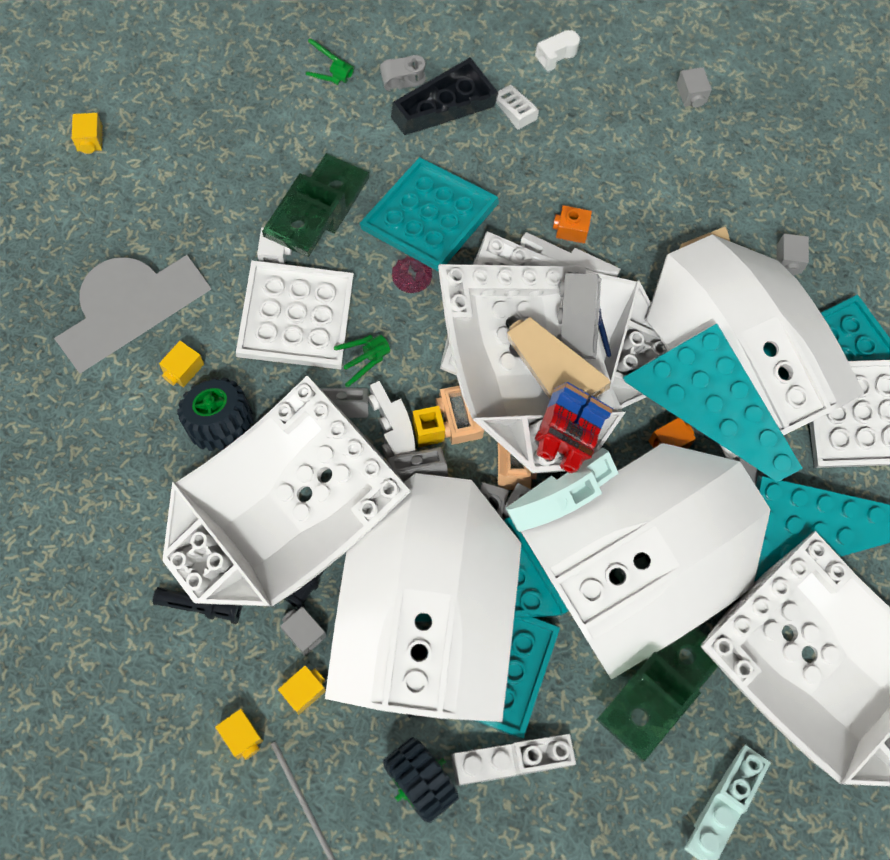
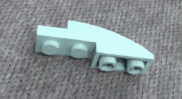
(563, 495)
(727, 804)

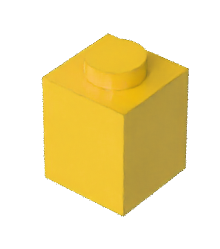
(87, 132)
(181, 364)
(428, 426)
(303, 689)
(240, 735)

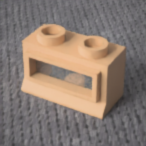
(458, 423)
(512, 471)

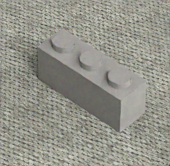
(580, 313)

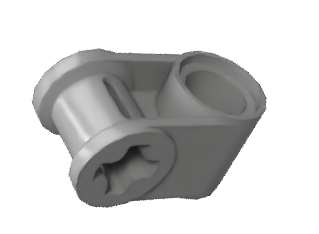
(401, 74)

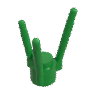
(339, 68)
(373, 350)

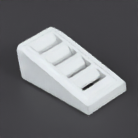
(519, 120)

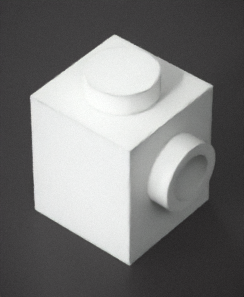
(271, 251)

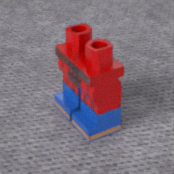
(571, 426)

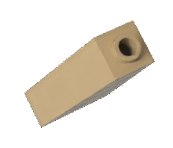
(553, 361)

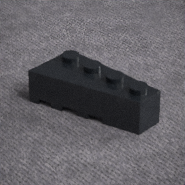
(445, 98)

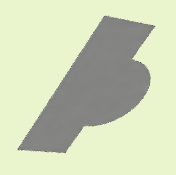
(125, 301)

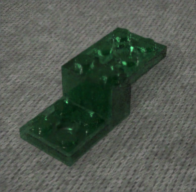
(315, 204)
(661, 689)

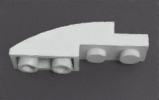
(576, 257)
(394, 421)
(513, 759)

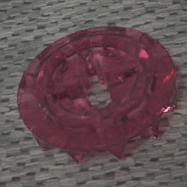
(403, 279)

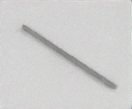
(302, 801)

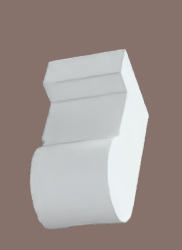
(556, 48)

